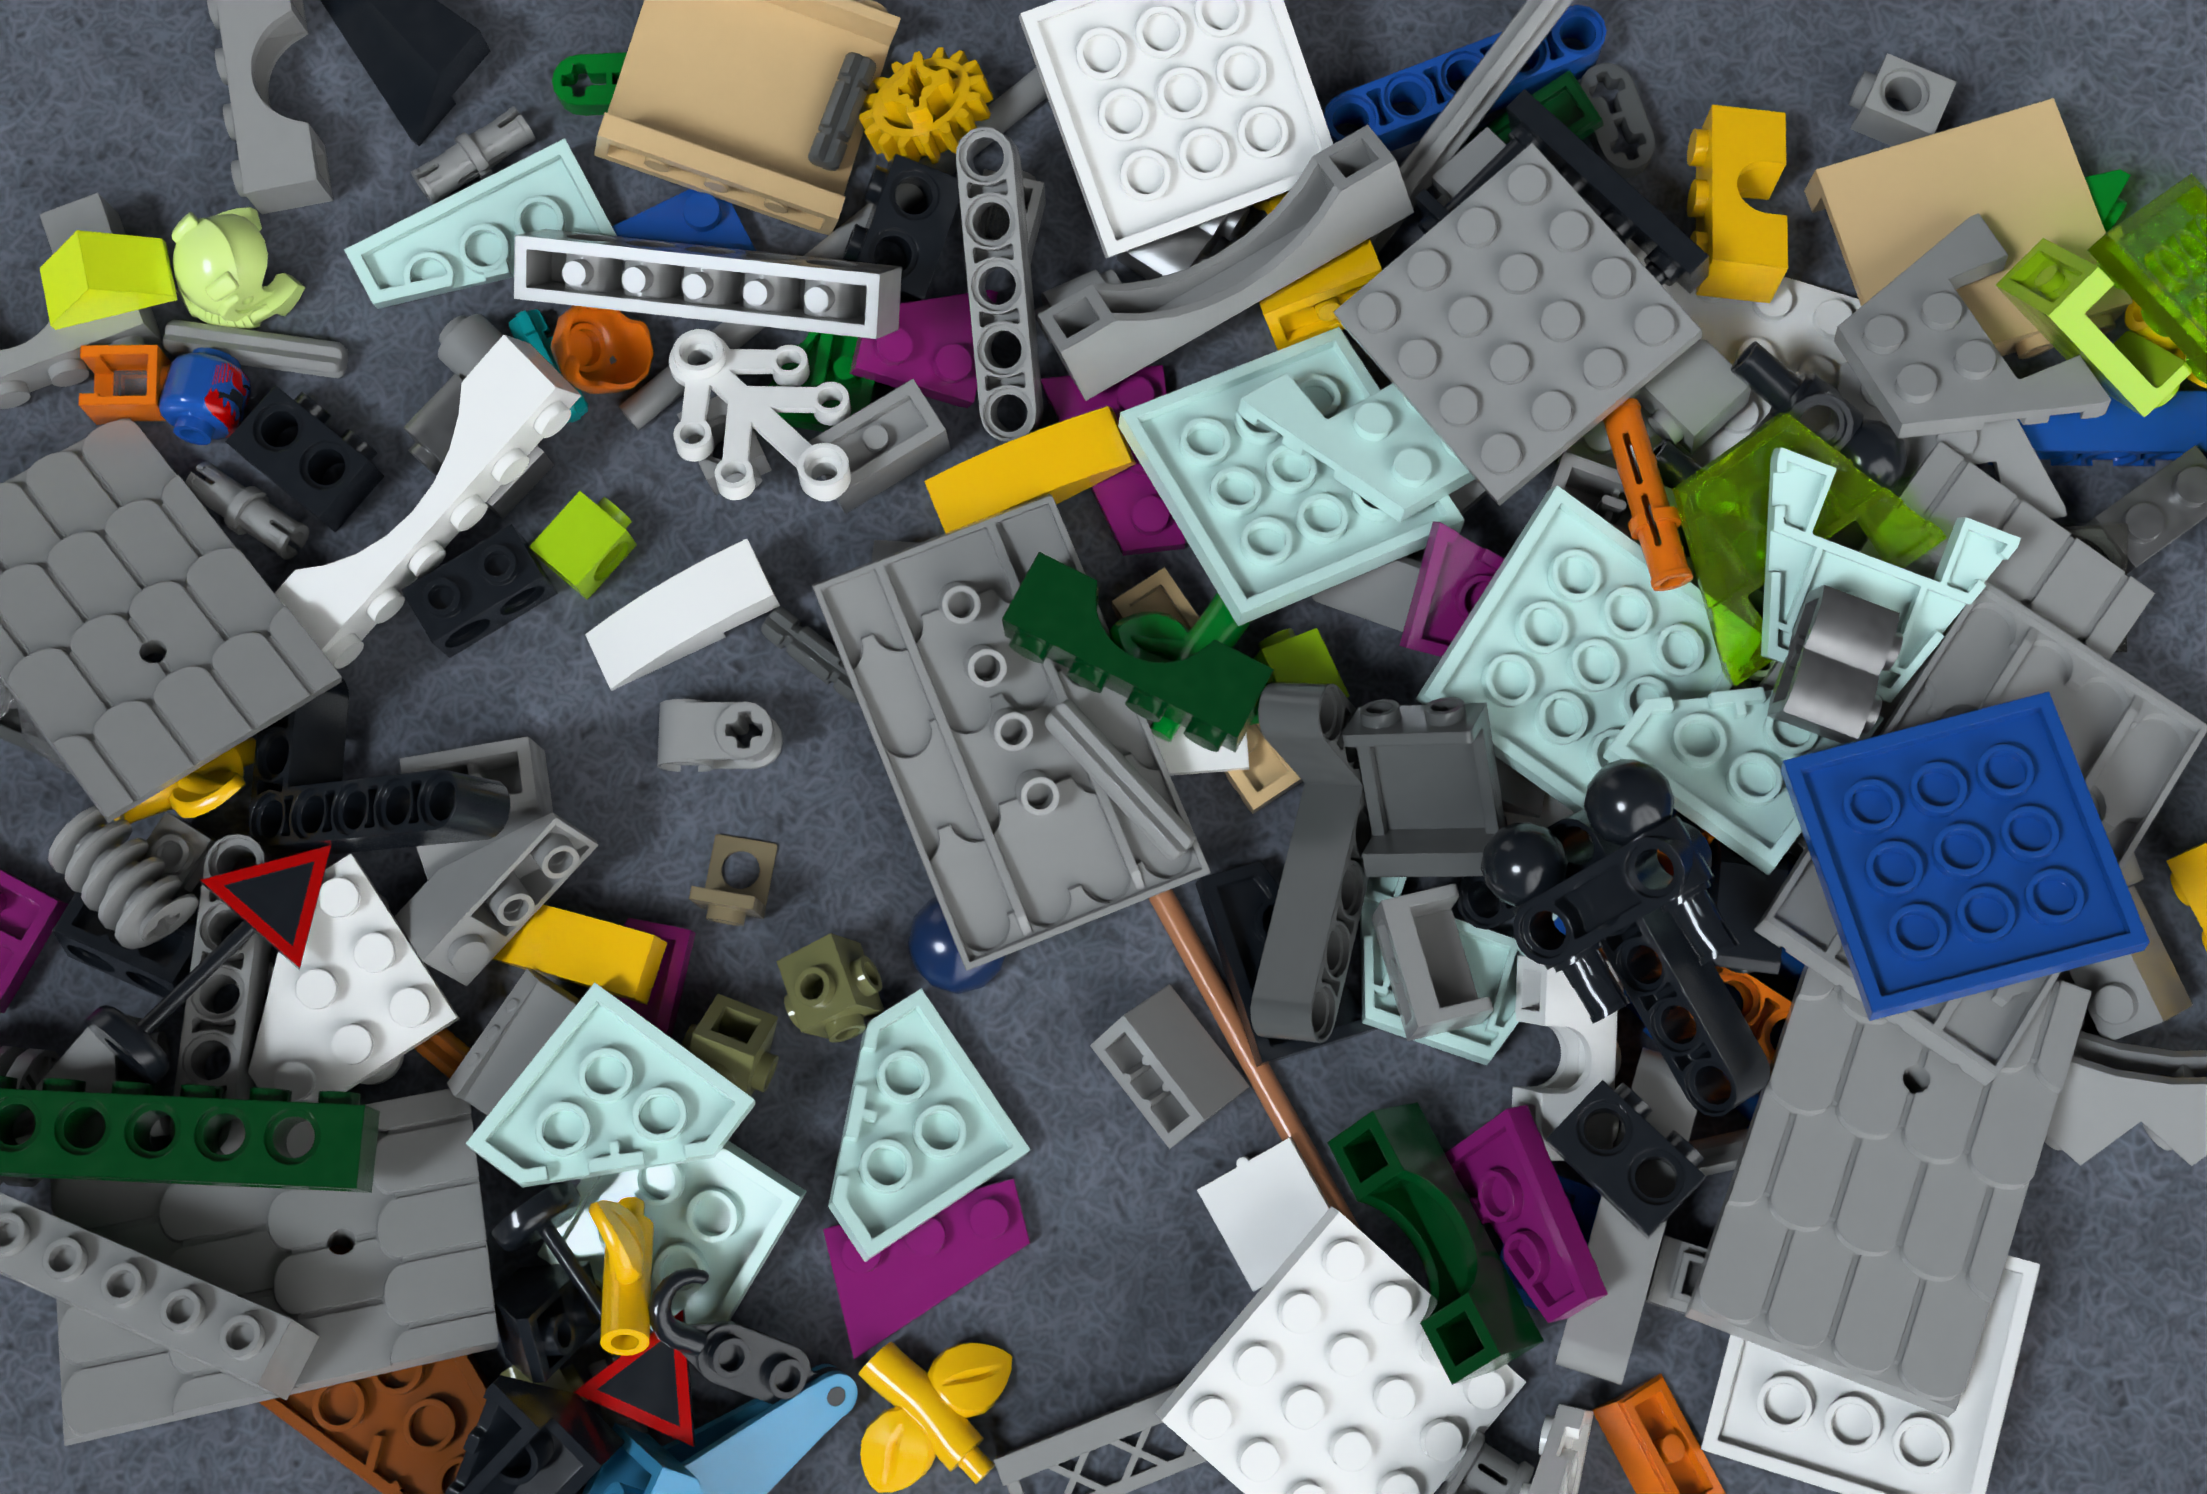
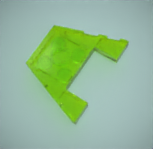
(1727, 520)

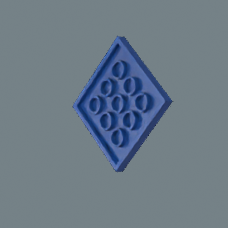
(1962, 856)

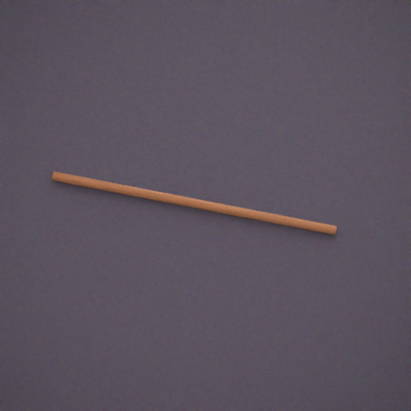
(1228, 1019)

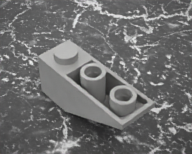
(489, 895)

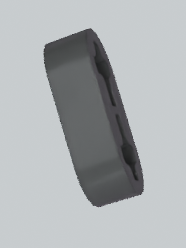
(1628, 116)

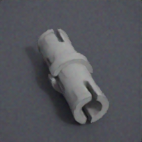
(473, 155)
(247, 510)

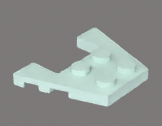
(1374, 446)
(1803, 562)
(1492, 968)

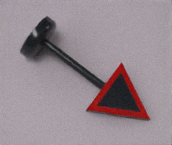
(272, 900)
(642, 1386)

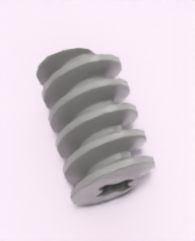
(117, 882)

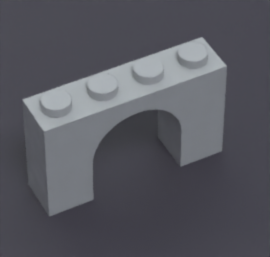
(53, 353)

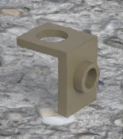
(727, 903)

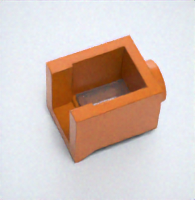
(125, 382)

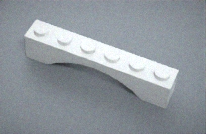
(503, 414)

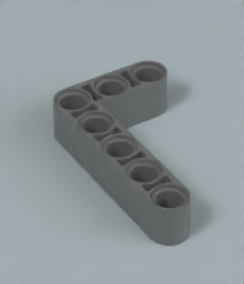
(1324, 866)

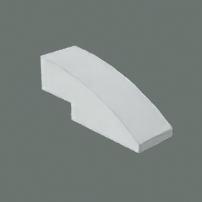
(682, 615)

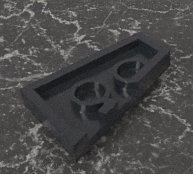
(1239, 916)

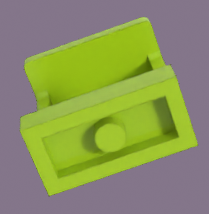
(2054, 294)

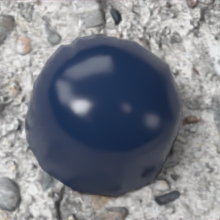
(937, 956)

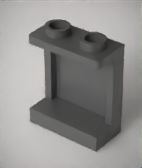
(1427, 786)

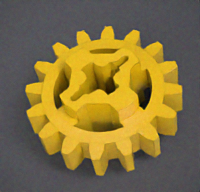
(926, 106)

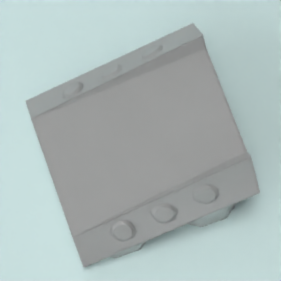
(511, 1040)

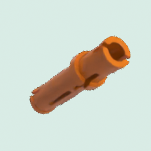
(1665, 561)

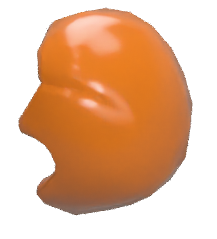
(589, 338)

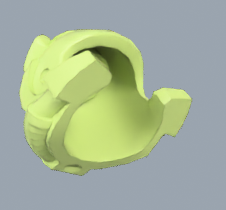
(223, 268)

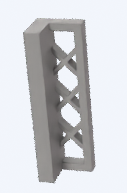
(1093, 1434)

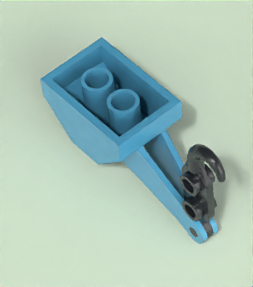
(747, 1446)

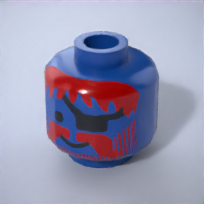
(204, 395)

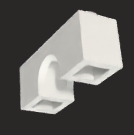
(1586, 1059)

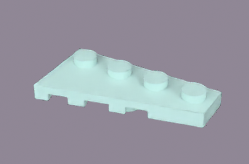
(473, 232)

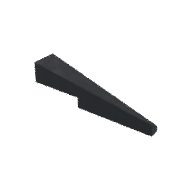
(412, 53)
(533, 1442)

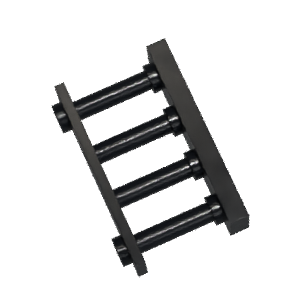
(1624, 210)

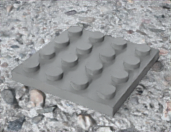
(1517, 324)

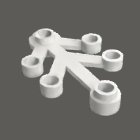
(756, 409)

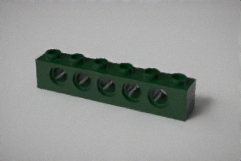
(337, 1161)

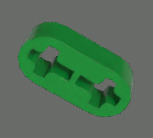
(601, 69)

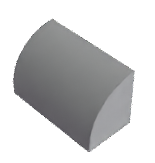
(1169, 1065)

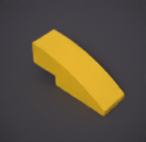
(1046, 461)
(587, 952)

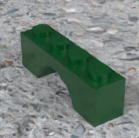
(1206, 693)
(1474, 1307)

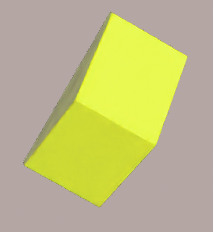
(105, 276)

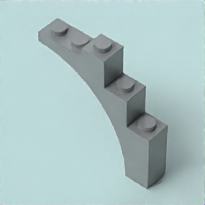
(2125, 1084)

